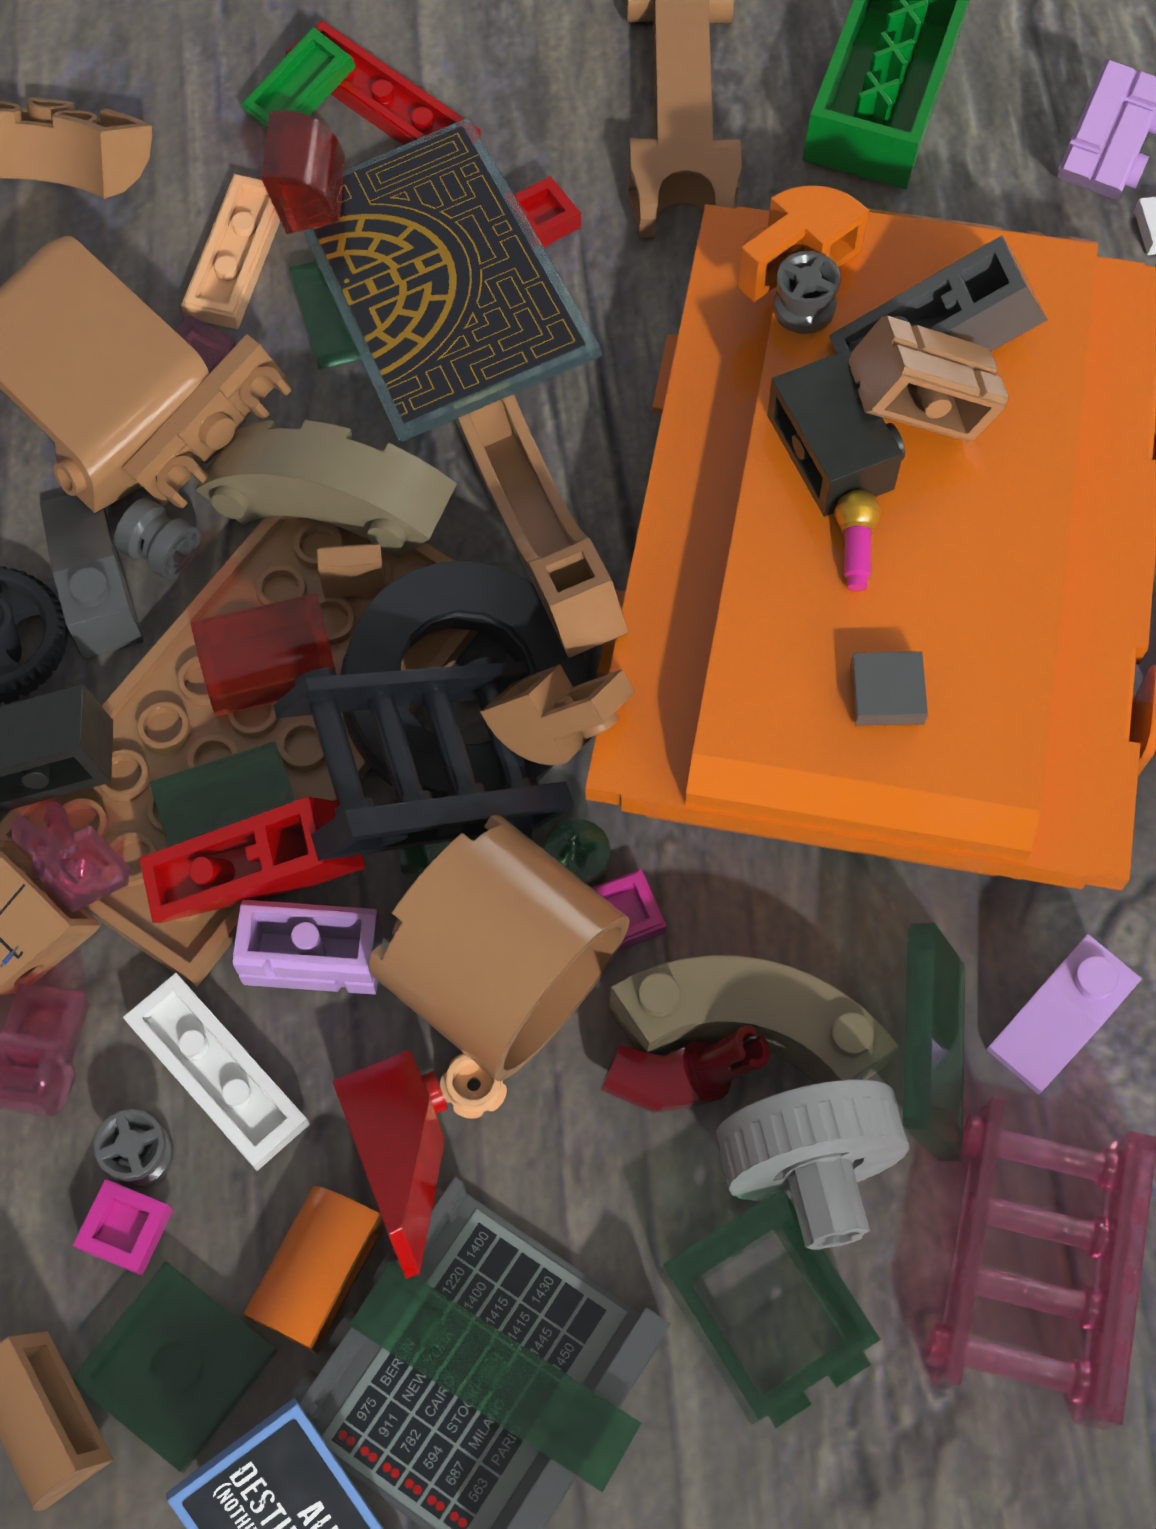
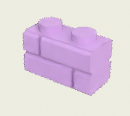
(1112, 131)
(306, 946)

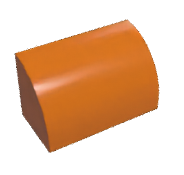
(315, 1268)

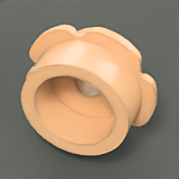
(467, 1102)

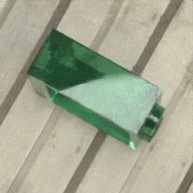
(731, 1241)

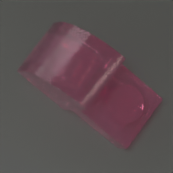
(40, 1048)

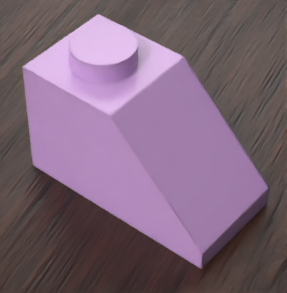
(1064, 1014)

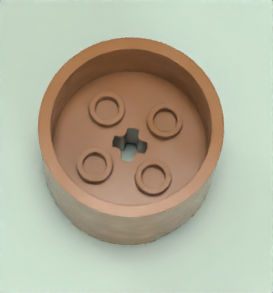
(498, 946)

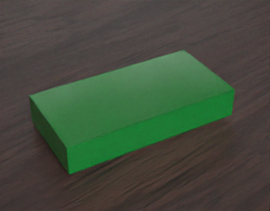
(300, 79)

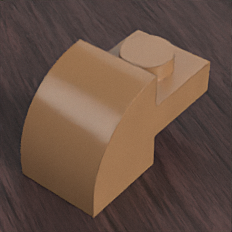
(550, 718)

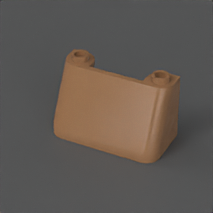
(90, 367)

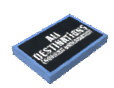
(273, 1480)

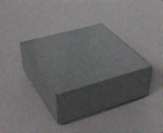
(888, 688)

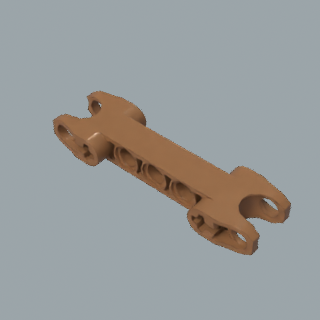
(683, 158)

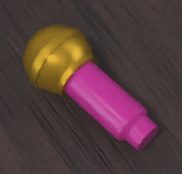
(857, 516)

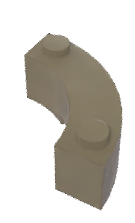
(328, 479)
(717, 994)

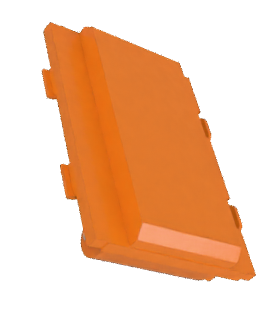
(993, 556)

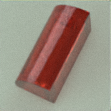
(302, 171)
(260, 652)

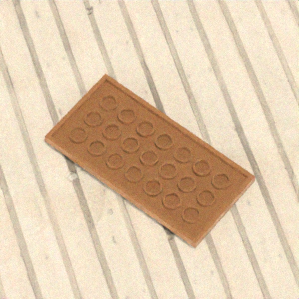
(169, 726)

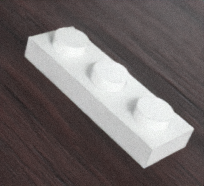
(216, 1071)

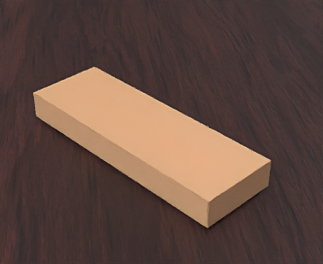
(233, 255)

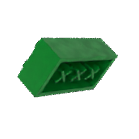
(883, 87)

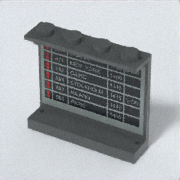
(427, 1446)

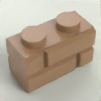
(927, 379)

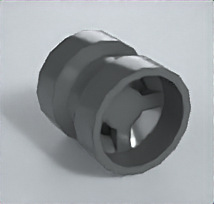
(151, 535)

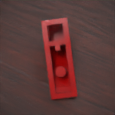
(243, 862)
(399, 1144)

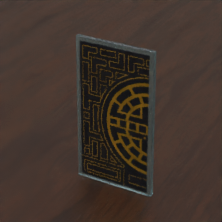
(445, 282)

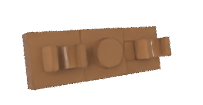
(206, 422)

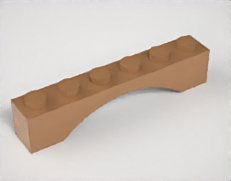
(545, 535)

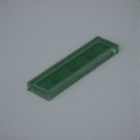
(496, 1376)

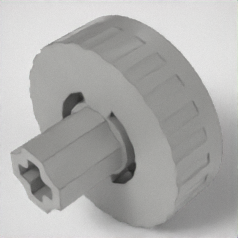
(816, 1149)

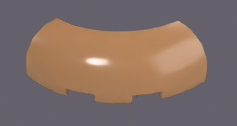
(73, 146)

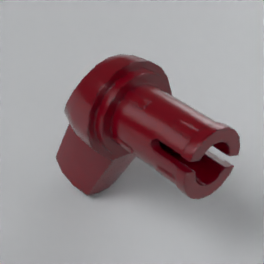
(687, 1075)

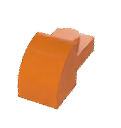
(801, 220)

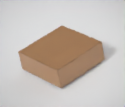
(351, 570)

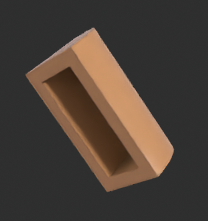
(45, 1421)

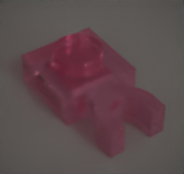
(71, 864)

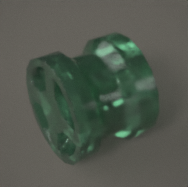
(588, 837)

